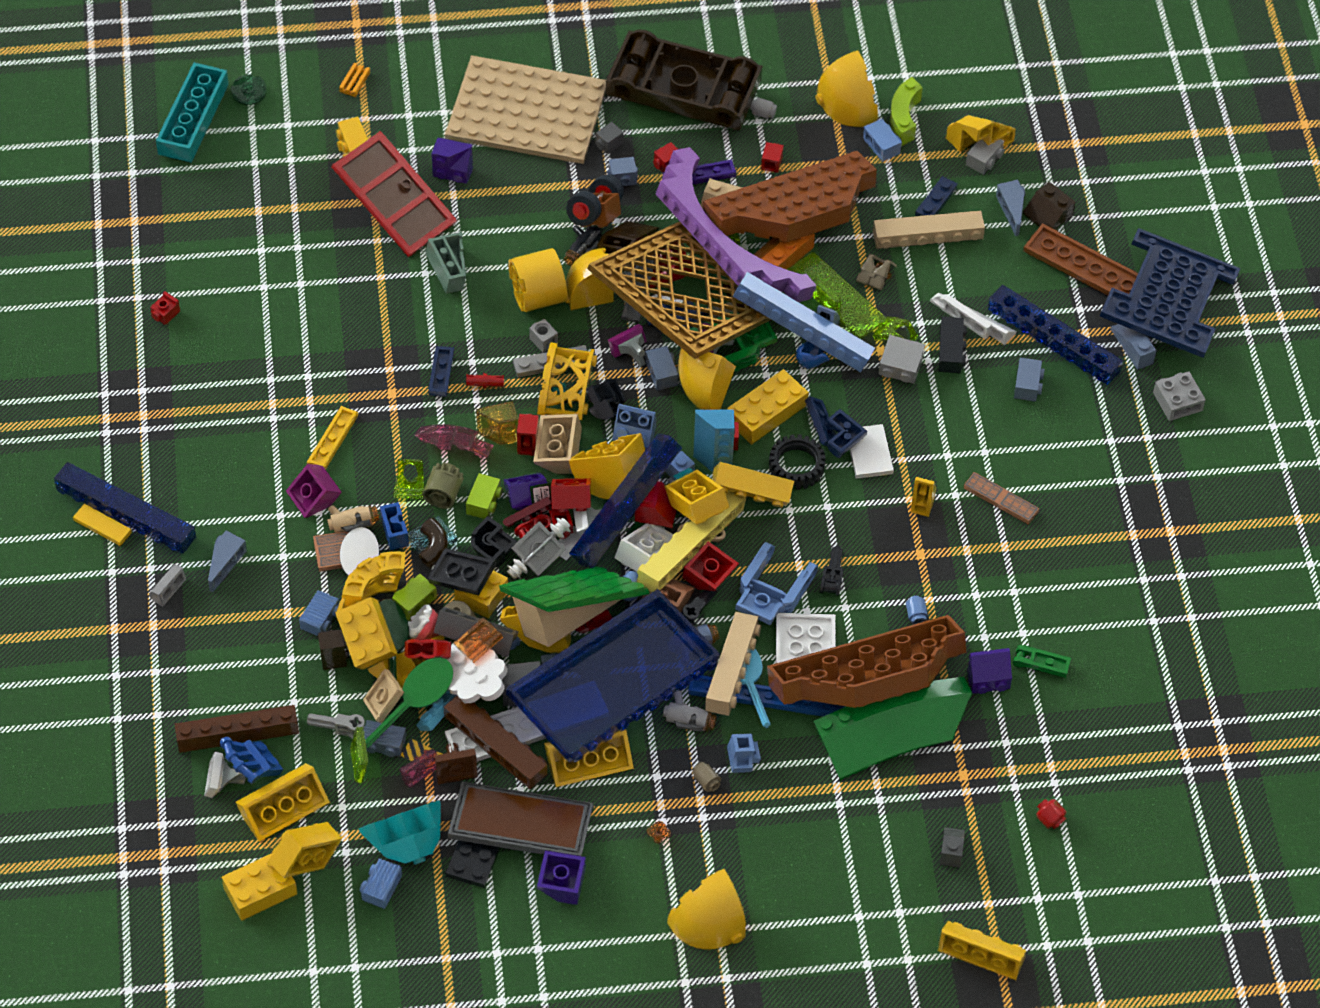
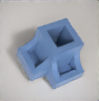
(742, 753)

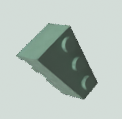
(448, 261)

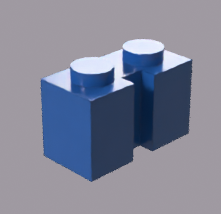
(394, 526)

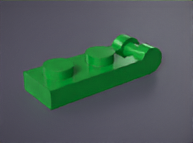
(1042, 661)

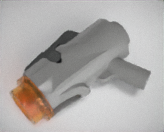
(688, 717)

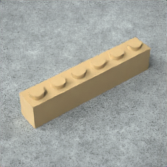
(928, 229)
(732, 663)

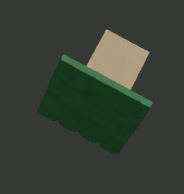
(563, 602)

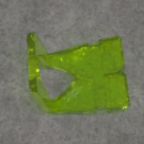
(890, 325)
(405, 488)

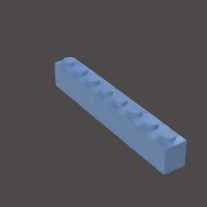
(803, 322)

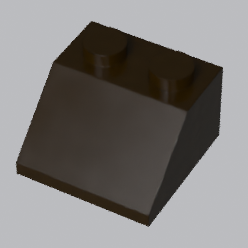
(1049, 207)

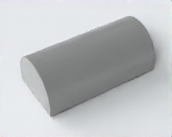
(168, 585)

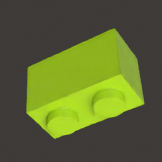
(484, 496)
(415, 595)

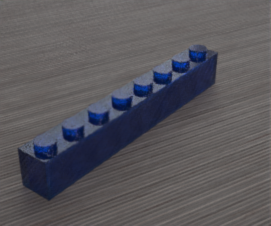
(625, 500)
(125, 508)

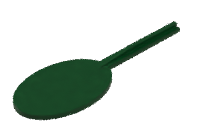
(397, 626)

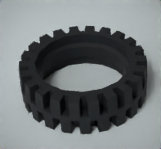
(798, 444)

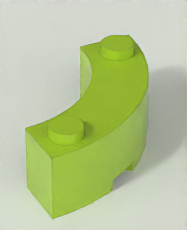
(903, 101)

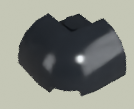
(605, 399)
(491, 541)

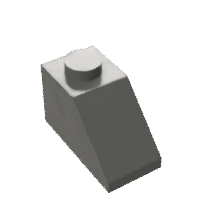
(952, 847)

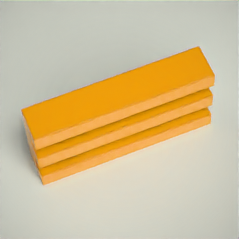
(358, 69)

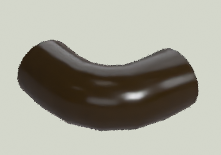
(437, 542)

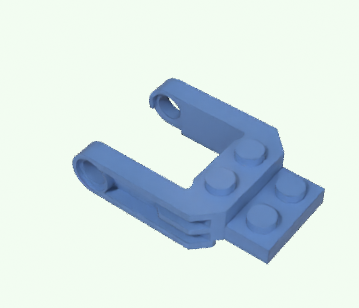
(765, 600)

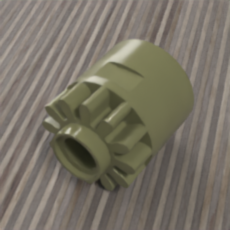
(443, 485)

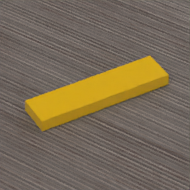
(333, 437)

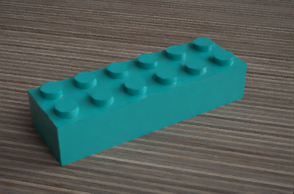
(192, 112)

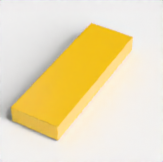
(102, 524)

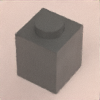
(609, 138)

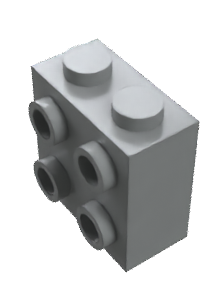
(901, 359)
(1179, 396)

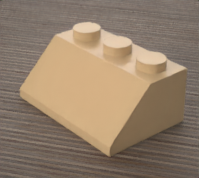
(557, 442)

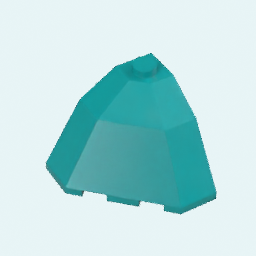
(407, 834)

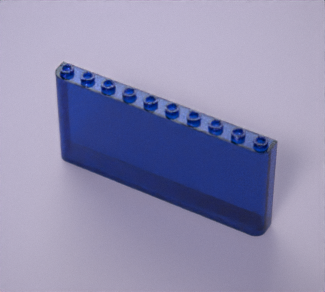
(613, 676)

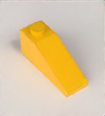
(923, 496)

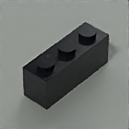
(952, 345)

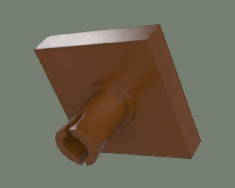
(456, 765)

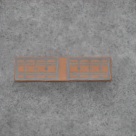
(1001, 498)

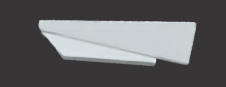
(973, 320)

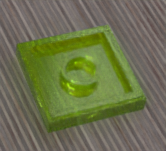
(359, 754)

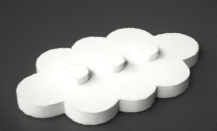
(478, 678)

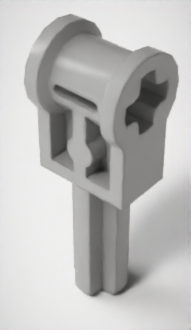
(342, 723)

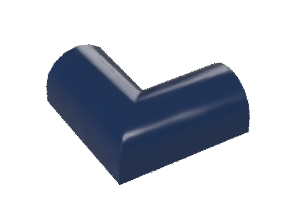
(848, 433)

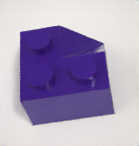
(452, 160)
(562, 876)

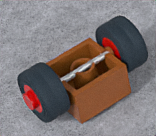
(598, 205)

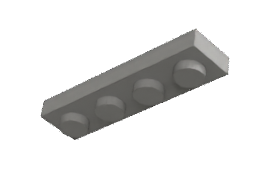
(535, 363)

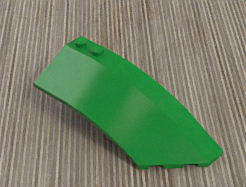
(894, 726)

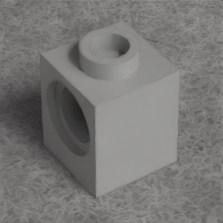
(542, 334)

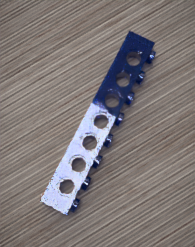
(1055, 334)

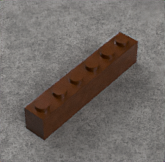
(239, 727)
(496, 741)

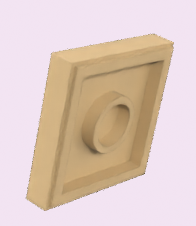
(383, 695)

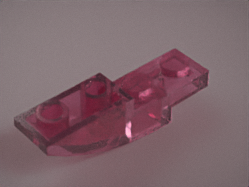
(448, 435)

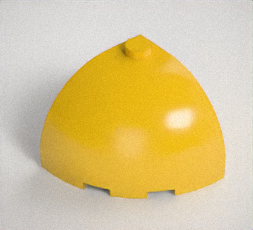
(847, 92)
(585, 288)
(705, 379)
(608, 463)
(710, 914)

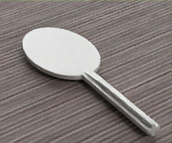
(357, 547)

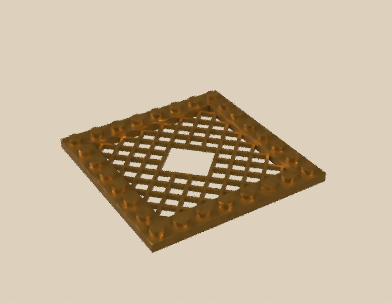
(695, 343)

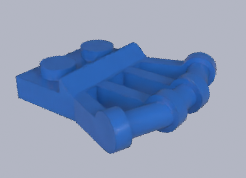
(257, 755)

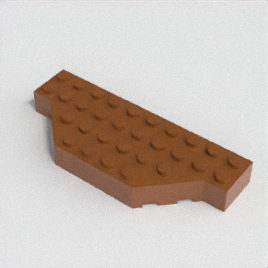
(795, 201)
(870, 667)

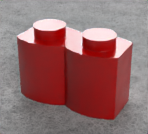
(427, 649)

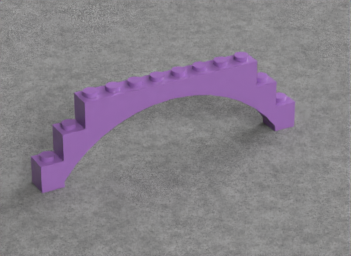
(679, 196)

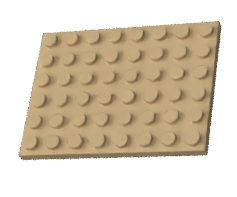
(526, 109)

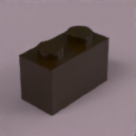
(333, 649)

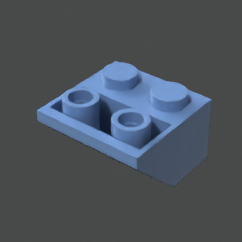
(634, 421)

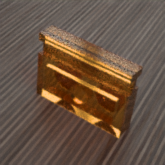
(478, 640)

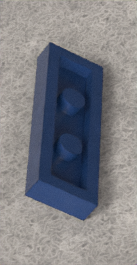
(937, 197)
(441, 371)
(819, 416)

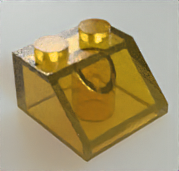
(498, 423)

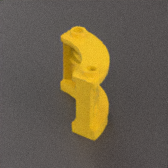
(558, 356)
(373, 577)

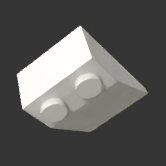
(641, 544)

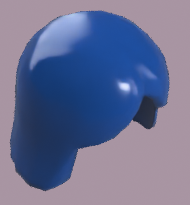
(810, 356)

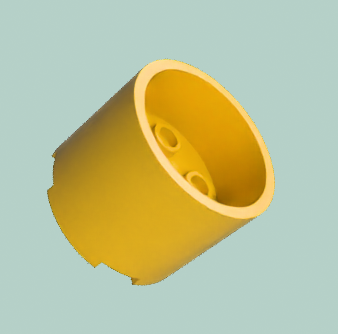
(537, 280)

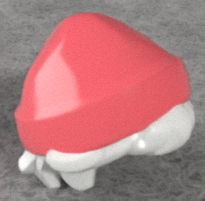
(423, 624)

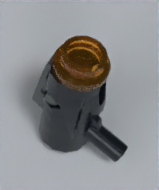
(586, 241)

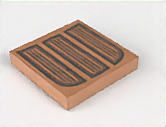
(328, 550)

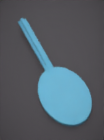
(753, 673)

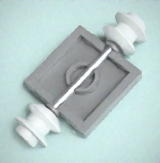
(538, 548)

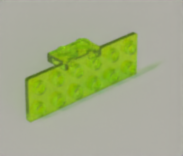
(837, 294)

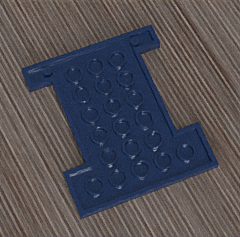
(1169, 294)

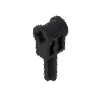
(833, 573)
(693, 610)

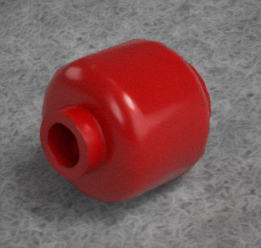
(1051, 813)

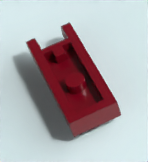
(526, 514)

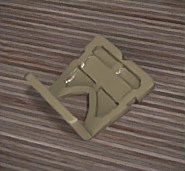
(874, 276)

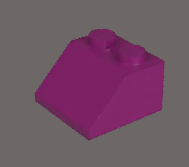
(313, 490)

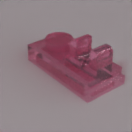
(419, 768)

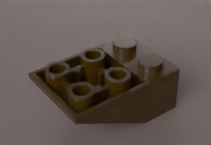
(625, 235)

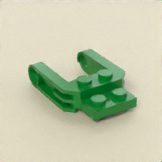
(749, 344)

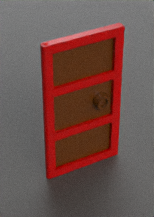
(394, 193)

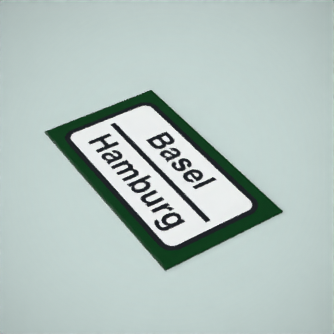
(540, 492)

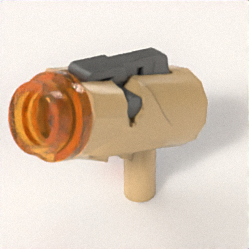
(352, 518)

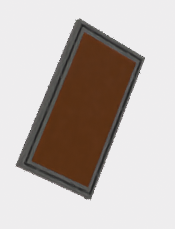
(520, 820)

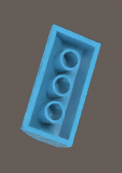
(714, 437)

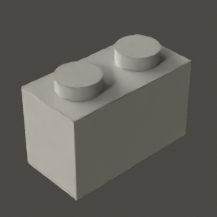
(983, 157)

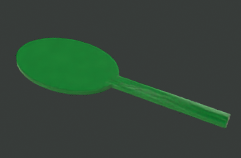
(421, 688)

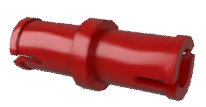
(485, 380)

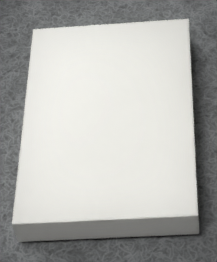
(871, 454)

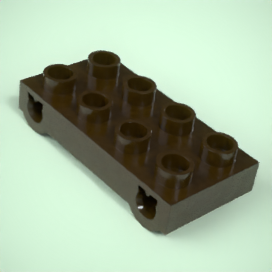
(684, 79)

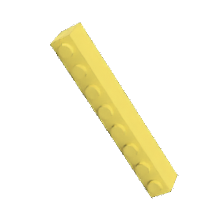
(685, 545)

